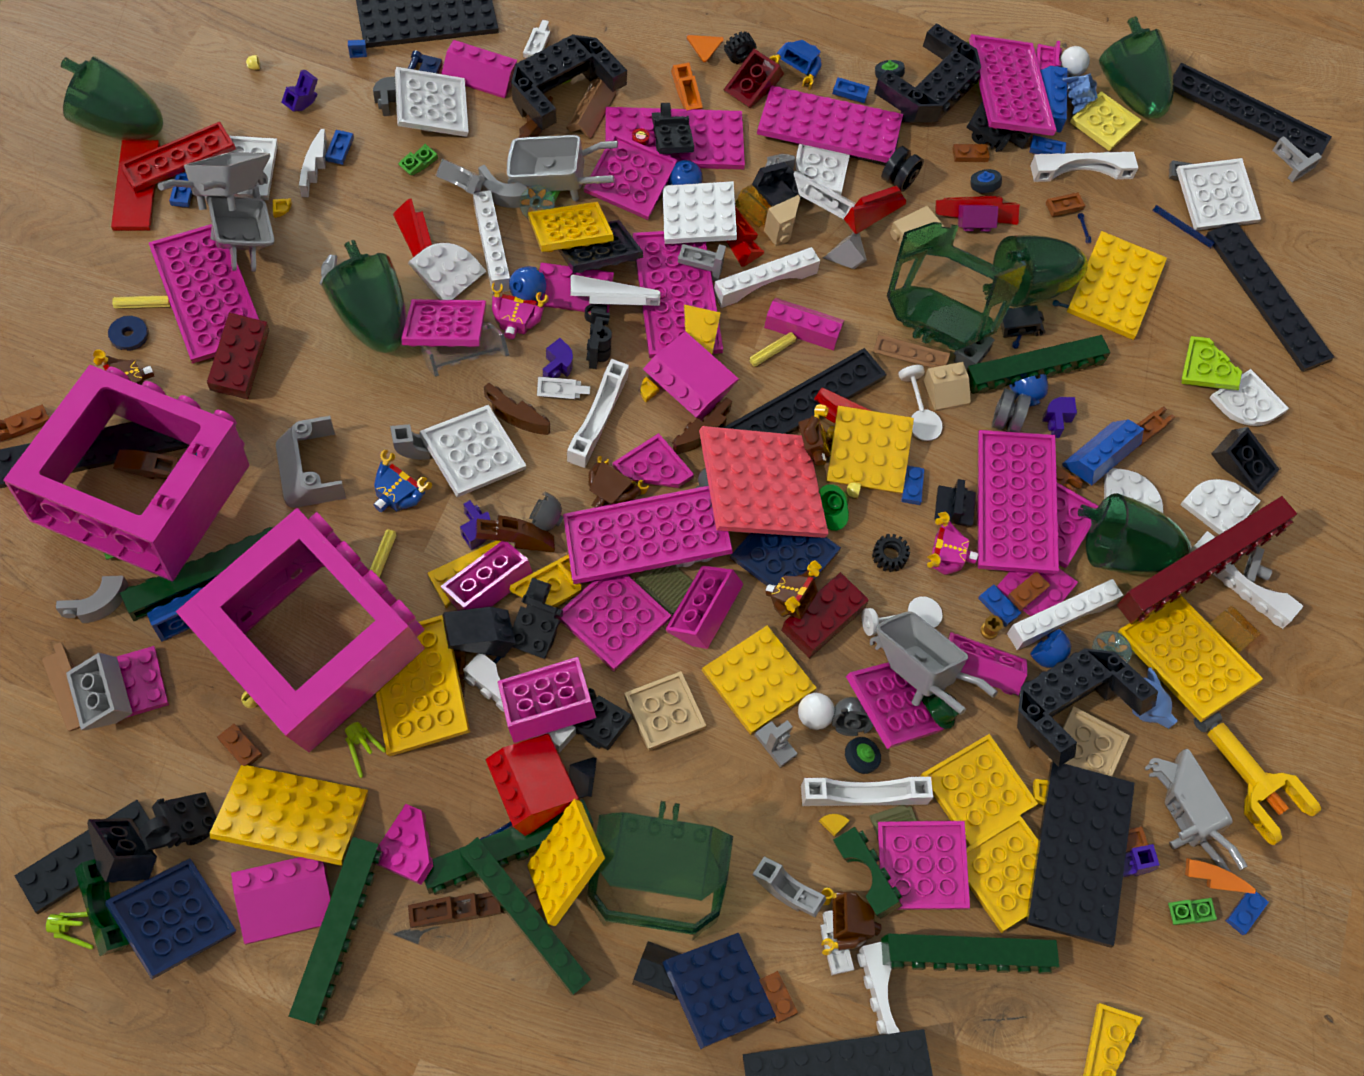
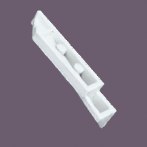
(823, 196)
(612, 293)

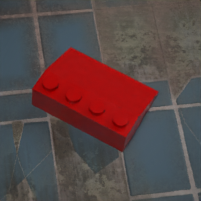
(531, 782)

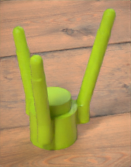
(357, 735)
(61, 923)

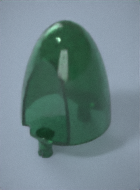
(1140, 71)
(109, 102)
(1050, 266)
(368, 298)
(1132, 537)

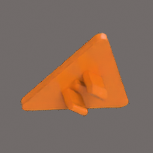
(704, 45)

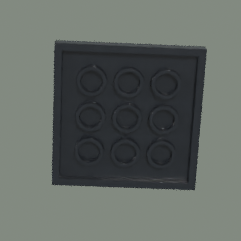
(598, 255)

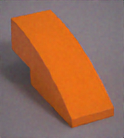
(686, 86)
(1216, 876)

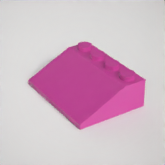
(691, 375)
(546, 699)
(281, 898)

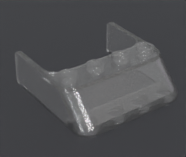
(491, 342)

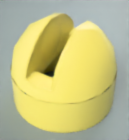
(253, 62)
(853, 489)
(249, 703)

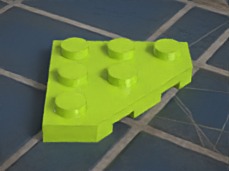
(1209, 366)

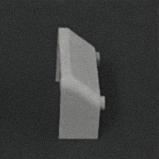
(299, 487)

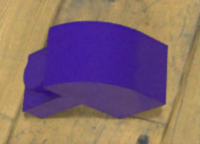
(302, 95)
(560, 359)
(1059, 411)
(468, 530)
(1141, 861)

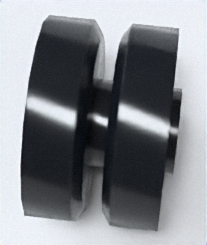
(902, 168)

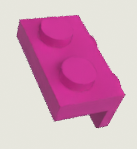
(1048, 55)

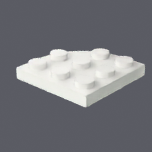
(822, 166)
(447, 269)
(1251, 404)
(1133, 486)
(1220, 504)

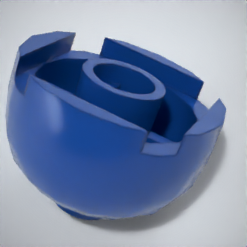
(685, 173)
(527, 283)
(1032, 387)
(1052, 650)

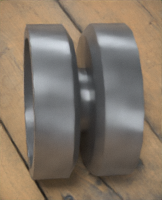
(1009, 411)

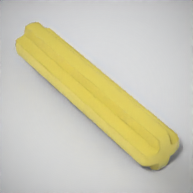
(141, 301)
(772, 349)
(383, 552)

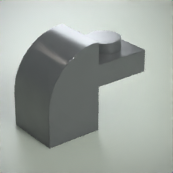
(385, 92)

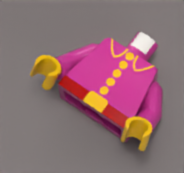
(516, 314)
(949, 548)

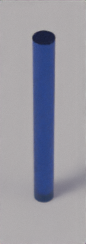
(1186, 228)

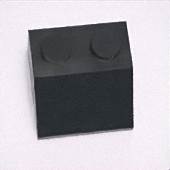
(651, 971)

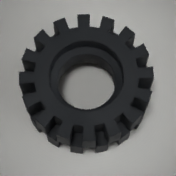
(739, 47)
(891, 542)

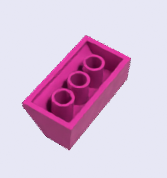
(480, 68)
(559, 285)
(804, 323)
(487, 578)
(705, 606)
(992, 665)

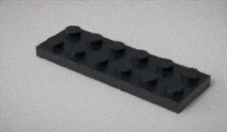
(54, 874)

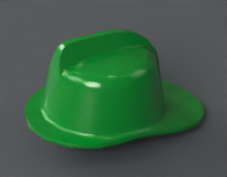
(835, 506)

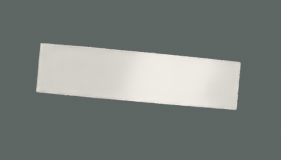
(313, 161)

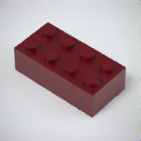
(238, 356)
(826, 616)

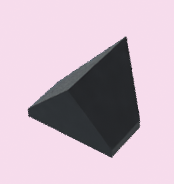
(582, 776)

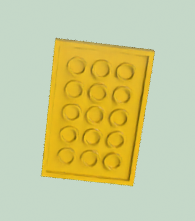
(1117, 285)
(1191, 658)
(425, 697)
(290, 814)

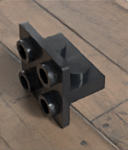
(957, 503)

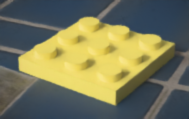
(1105, 121)

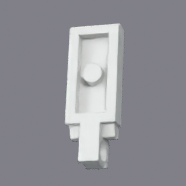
(537, 39)
(561, 388)
(838, 960)

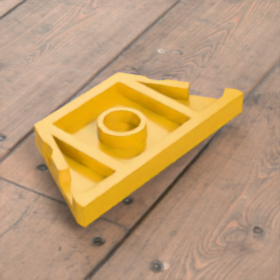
(556, 574)

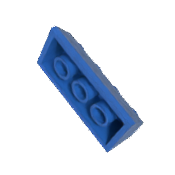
(1057, 93)
(1105, 450)
(166, 620)

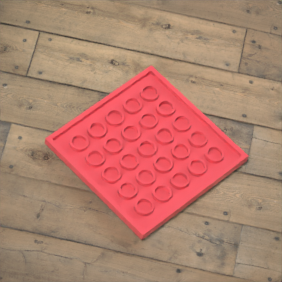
(762, 483)

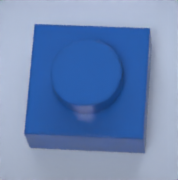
(357, 48)

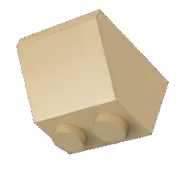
(781, 220)
(948, 386)

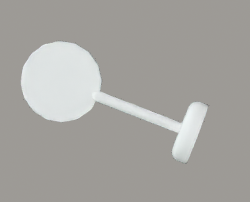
(926, 423)
(922, 606)

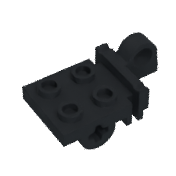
(672, 133)
(997, 137)
(600, 336)
(537, 623)
(607, 725)
(179, 821)

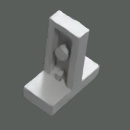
(1295, 158)
(703, 259)
(775, 742)

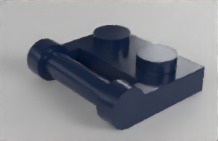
(429, 63)

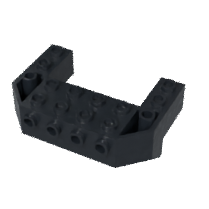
(556, 66)
(941, 87)
(1067, 684)

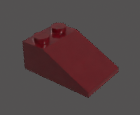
(754, 79)

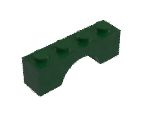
(95, 893)
(881, 895)

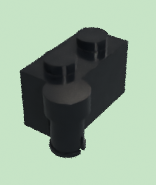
(1022, 321)

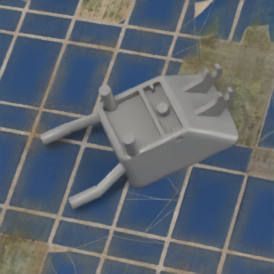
(553, 163)
(222, 176)
(240, 229)
(924, 658)
(1195, 806)

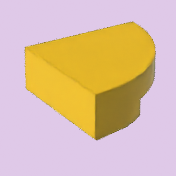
(281, 207)
(648, 389)
(834, 823)

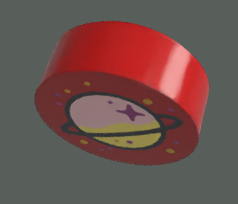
(640, 136)

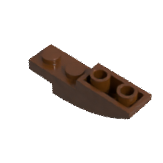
(519, 415)
(691, 437)
(145, 463)
(510, 529)

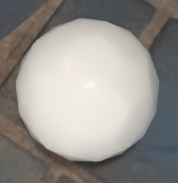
(1075, 60)
(816, 711)

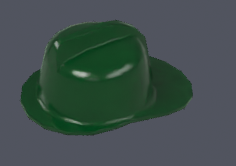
(940, 711)

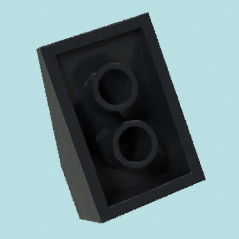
(1245, 459)
(479, 630)
(120, 850)

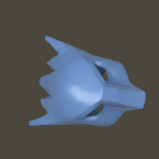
(1081, 91)
(1163, 707)

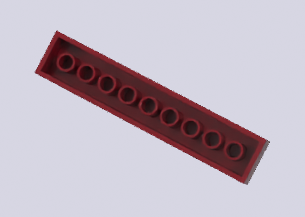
(1207, 560)

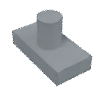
(1254, 568)

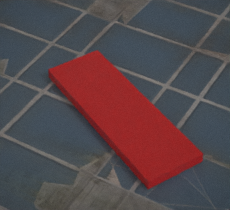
(170, 158)
(131, 209)

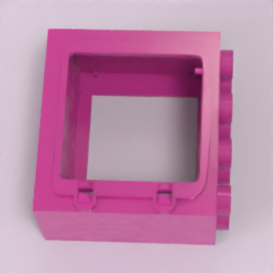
(259, 584)

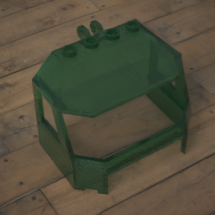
(937, 314)
(664, 860)

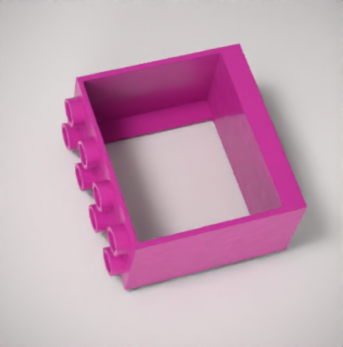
(189, 496)

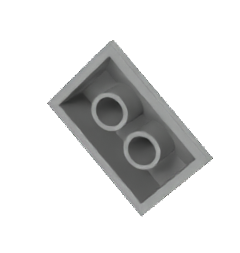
(99, 692)

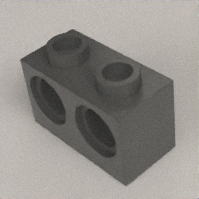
(974, 353)

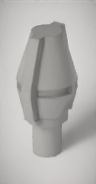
(328, 265)

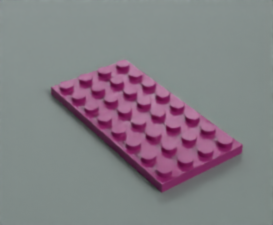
(1012, 86)
(830, 124)
(714, 133)
(677, 286)
(200, 288)
(1017, 502)
(643, 535)

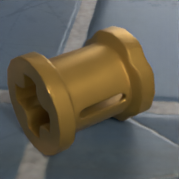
(991, 627)

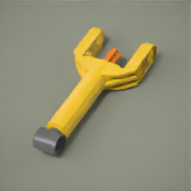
(1260, 783)

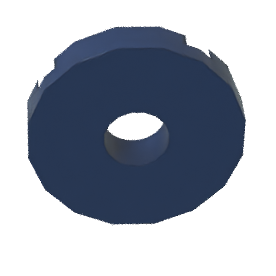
(124, 324)

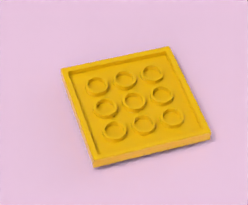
(570, 226)
(870, 449)
(758, 679)
(980, 789)
(565, 862)
(1003, 872)

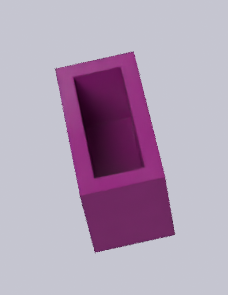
(977, 217)

